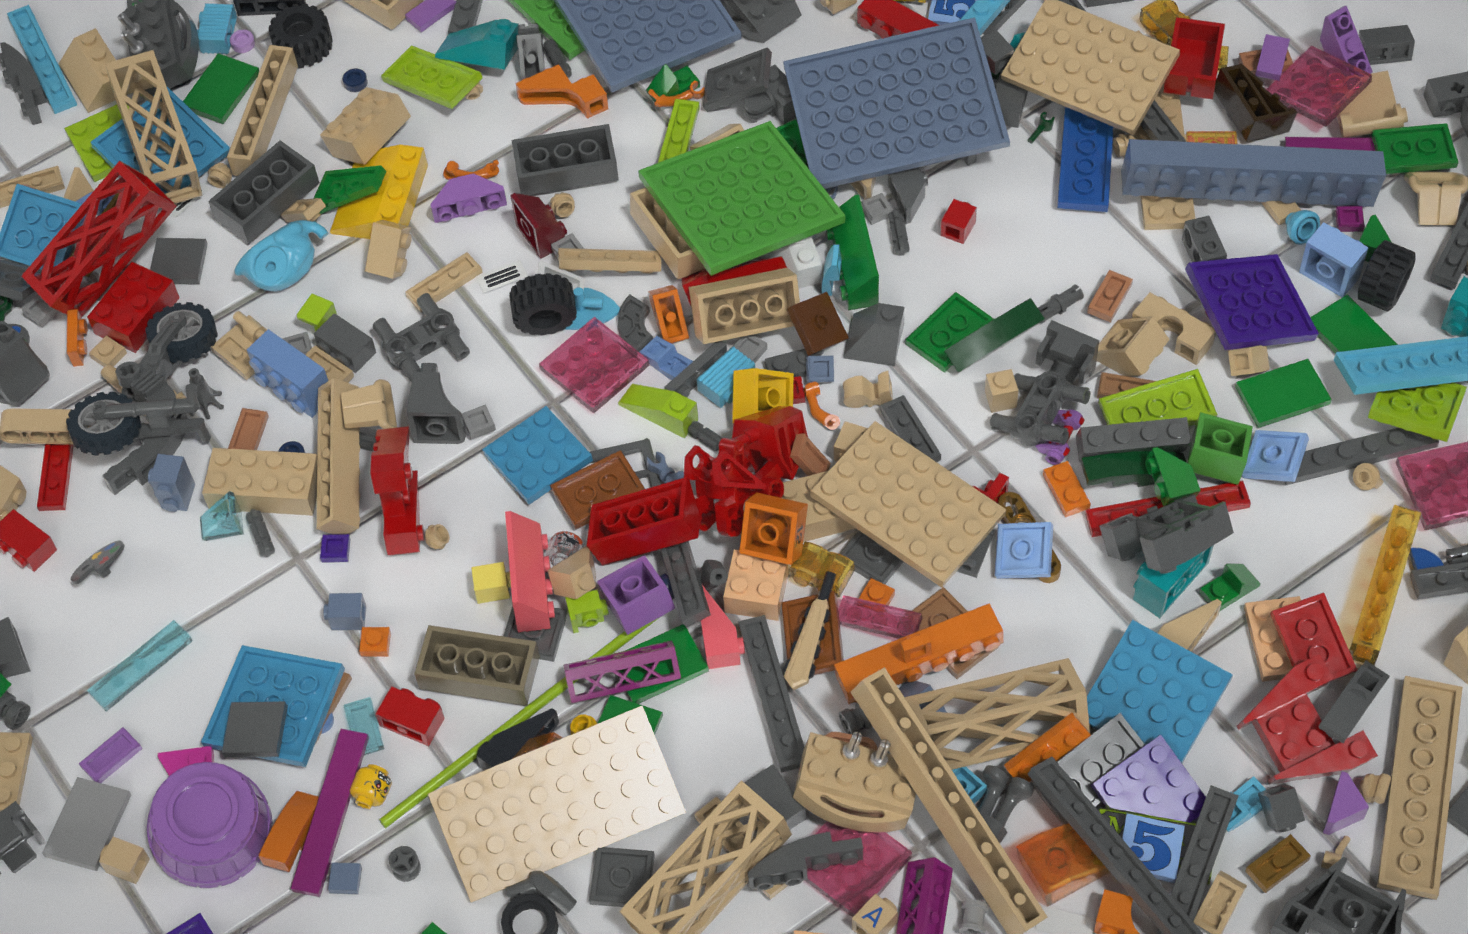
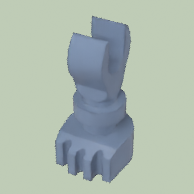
(666, 473)

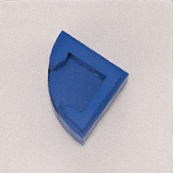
(1423, 558)

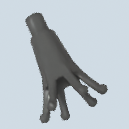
(204, 391)

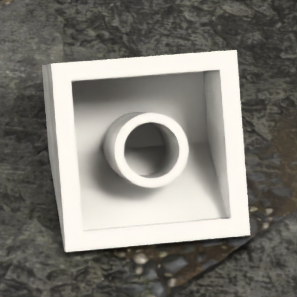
(802, 260)

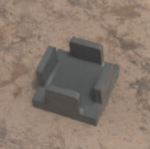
(1071, 352)
(14, 832)

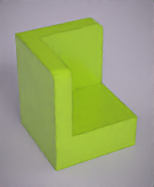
(316, 311)

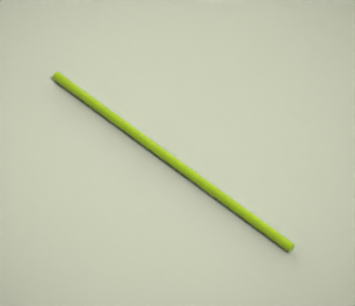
(521, 716)

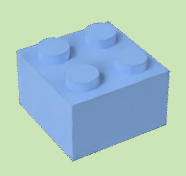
(1333, 259)

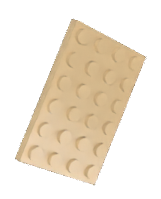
(1090, 65)
(908, 503)

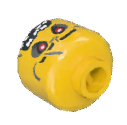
(370, 786)

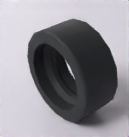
(527, 902)

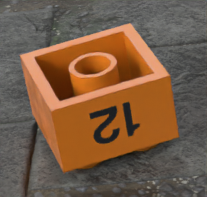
(773, 528)

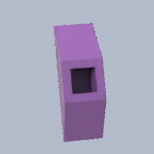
(1342, 40)
(466, 197)

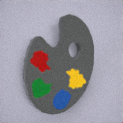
(98, 561)

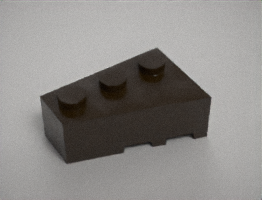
(1252, 106)

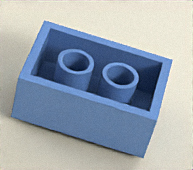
(287, 372)

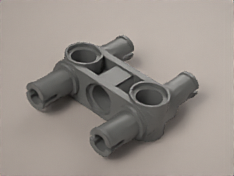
(421, 337)
(1040, 408)

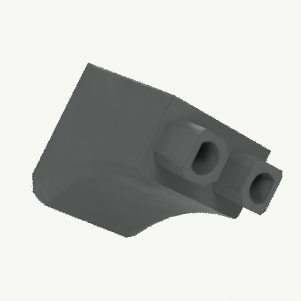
(19, 367)
(430, 412)

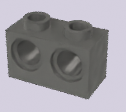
(1202, 240)

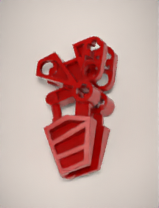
(729, 478)

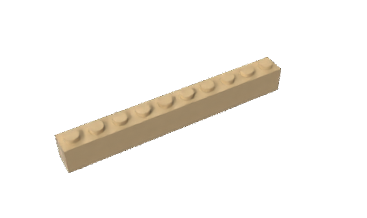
(948, 803)

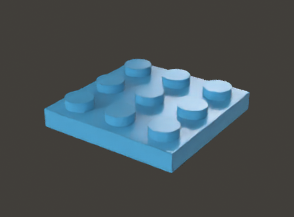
(32, 224)
(537, 454)

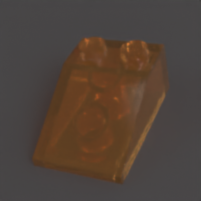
(1059, 863)

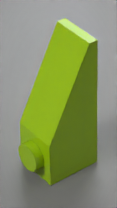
(661, 407)

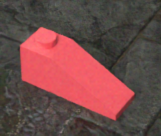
(720, 637)

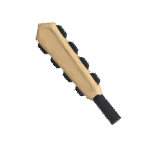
(806, 649)

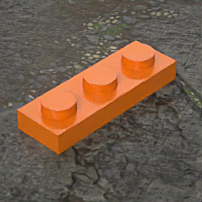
(1053, 743)

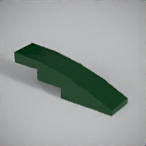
(994, 335)
(1120, 468)

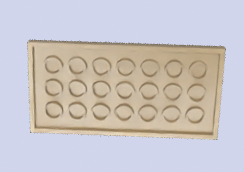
(556, 803)

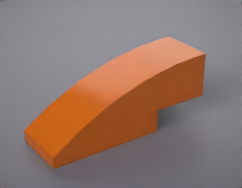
(289, 832)

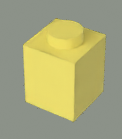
(491, 582)

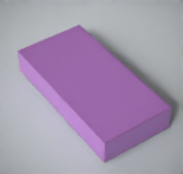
(429, 12)
(1272, 57)
(110, 756)

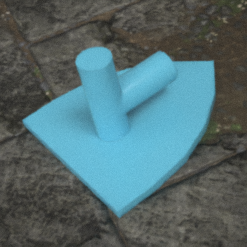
(592, 304)

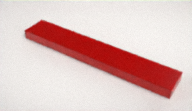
(1233, 494)

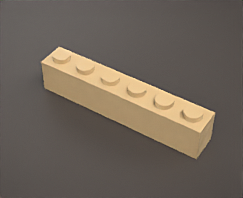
(263, 108)
(336, 463)

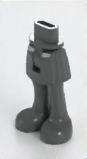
(1017, 791)

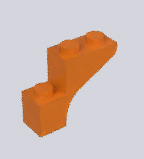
(555, 88)
(1115, 914)

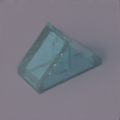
(222, 519)

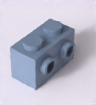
(171, 482)

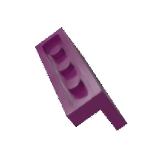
(619, 661)
(933, 901)

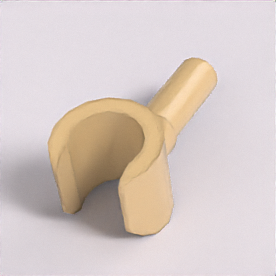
(1331, 858)

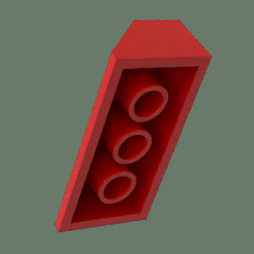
(643, 521)

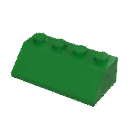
(858, 264)

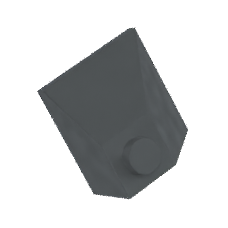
(876, 334)

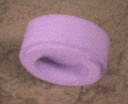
(242, 41)

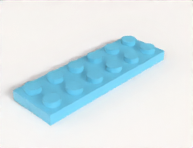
(1404, 365)

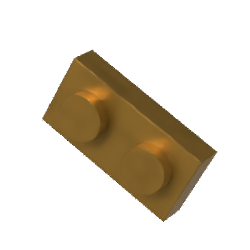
(1278, 863)

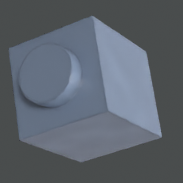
(345, 611)

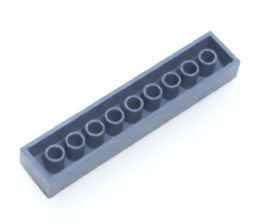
(1252, 173)

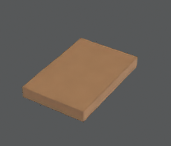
(938, 609)

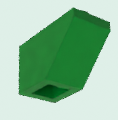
(1171, 476)

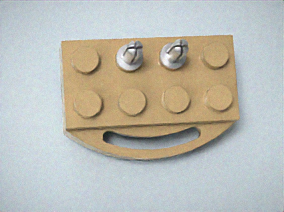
(853, 780)

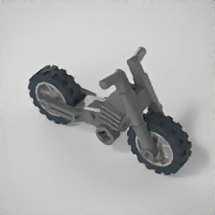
(145, 387)

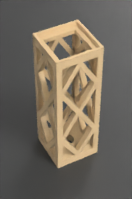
(134, 76)
(1008, 709)
(693, 857)

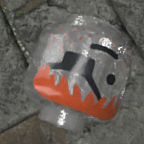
(562, 546)

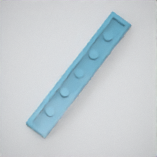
(42, 59)

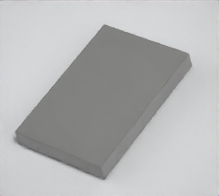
(86, 823)

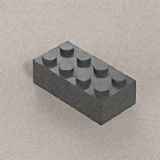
(565, 160)
(264, 191)

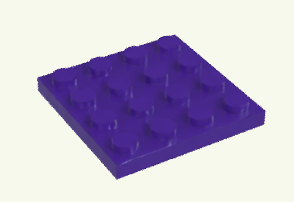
(1251, 301)

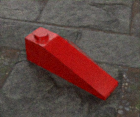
(743, 269)

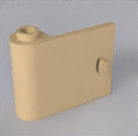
(1372, 109)

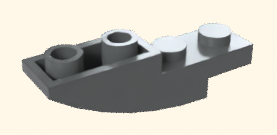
(23, 80)
(141, 460)
(1353, 701)
(791, 861)

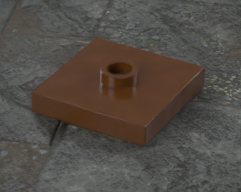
(817, 323)

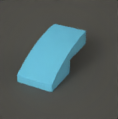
(831, 269)
(1247, 804)

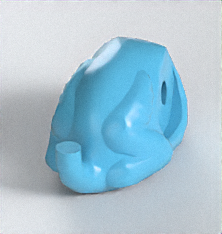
(281, 256)

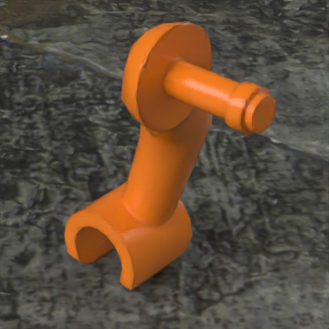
(668, 101)
(452, 170)
(829, 420)

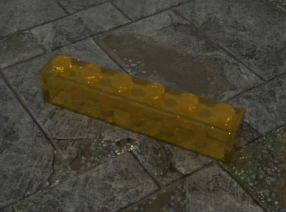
(1384, 585)

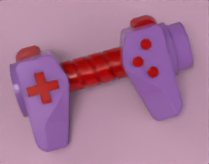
(1055, 451)

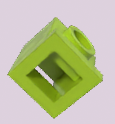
(586, 610)

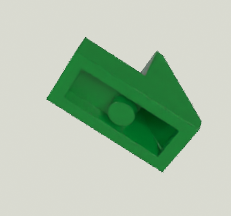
(671, 82)
(1230, 586)

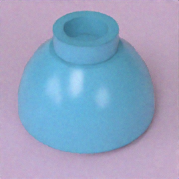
(1302, 225)

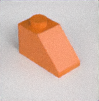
(668, 313)

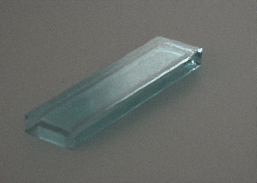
(140, 665)

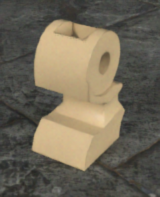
(861, 392)

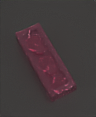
(878, 617)

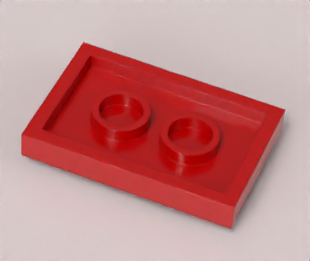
(1311, 630)

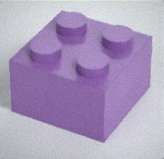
(636, 594)

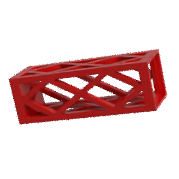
(88, 235)

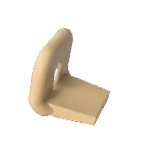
(1437, 203)
(369, 406)

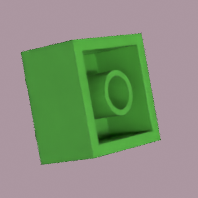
(1219, 448)

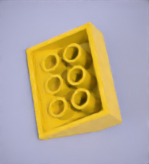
(395, 197)

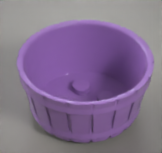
(208, 825)

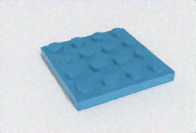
(203, 143)
(276, 676)
(1157, 689)

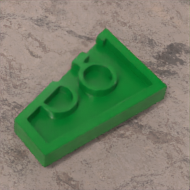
(348, 185)

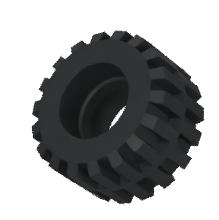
(304, 21)
(1386, 275)
(542, 304)

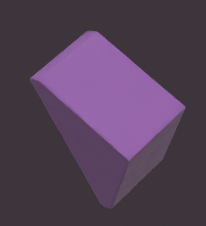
(1346, 806)

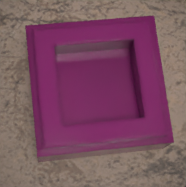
(1350, 218)

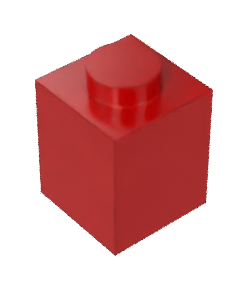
(958, 221)

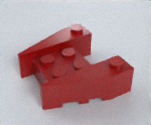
(398, 491)
(1291, 730)

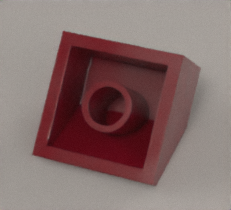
(537, 223)

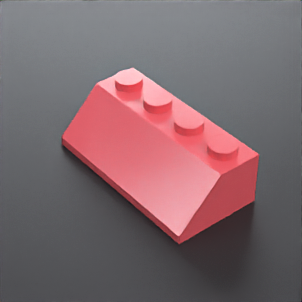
(528, 573)

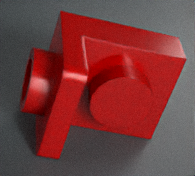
(996, 488)

